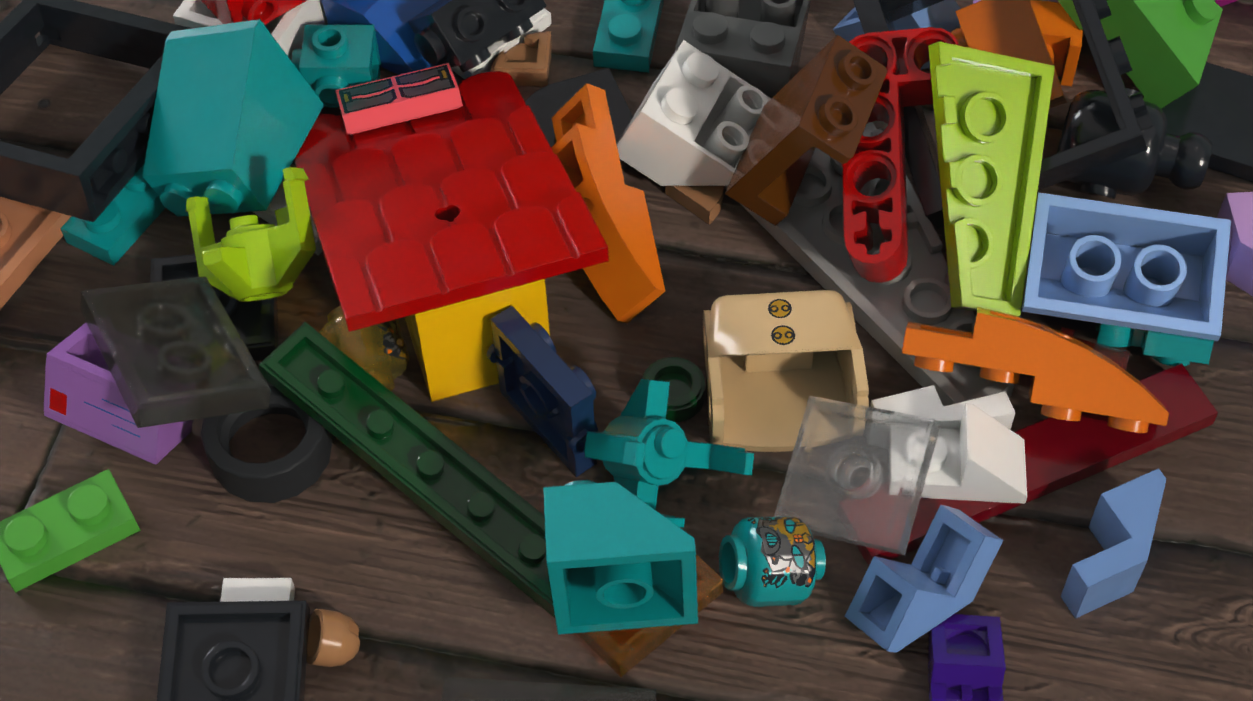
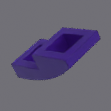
(966, 659)

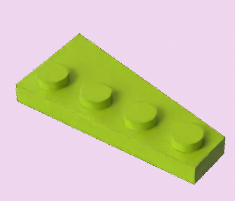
(990, 158)

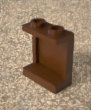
(818, 109)

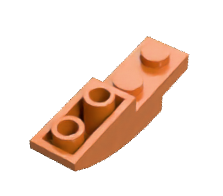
(593, 164)
(1064, 371)

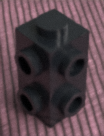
(463, 29)

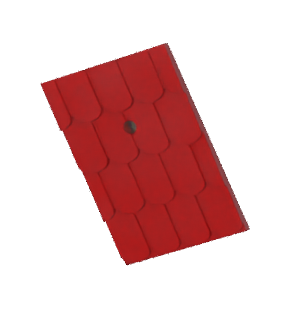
(447, 225)

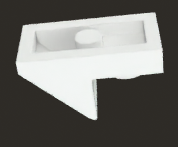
(977, 462)

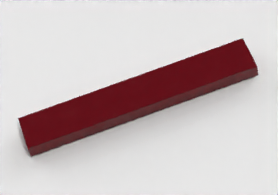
(1070, 451)

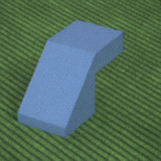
(1125, 529)
(907, 600)

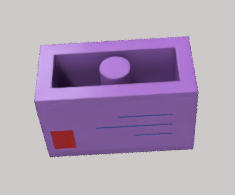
(86, 398)

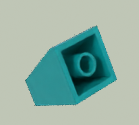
(226, 118)

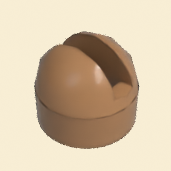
(331, 638)

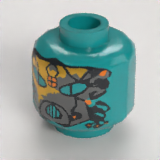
(771, 561)

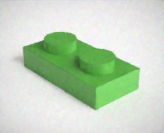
(64, 530)

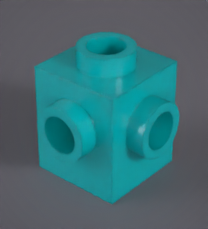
(337, 58)

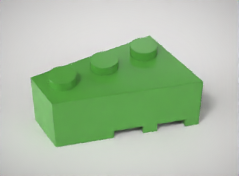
(1163, 42)

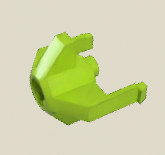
(256, 258)

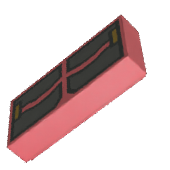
(398, 98)

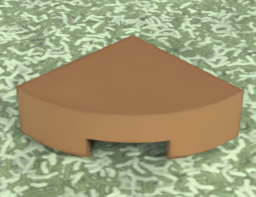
(527, 61)
(700, 200)

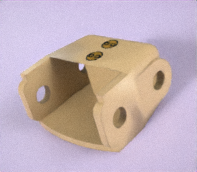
(772, 355)

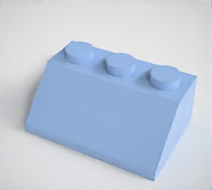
(1127, 266)

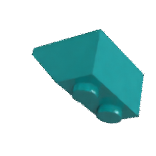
(616, 561)

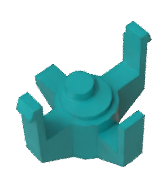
(651, 451)

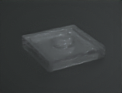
(858, 473)

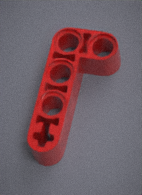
(884, 154)

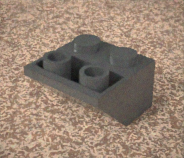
(750, 37)

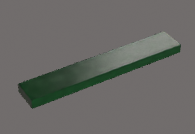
(414, 457)

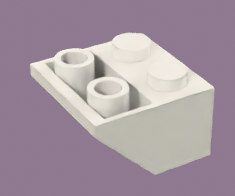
(692, 122)

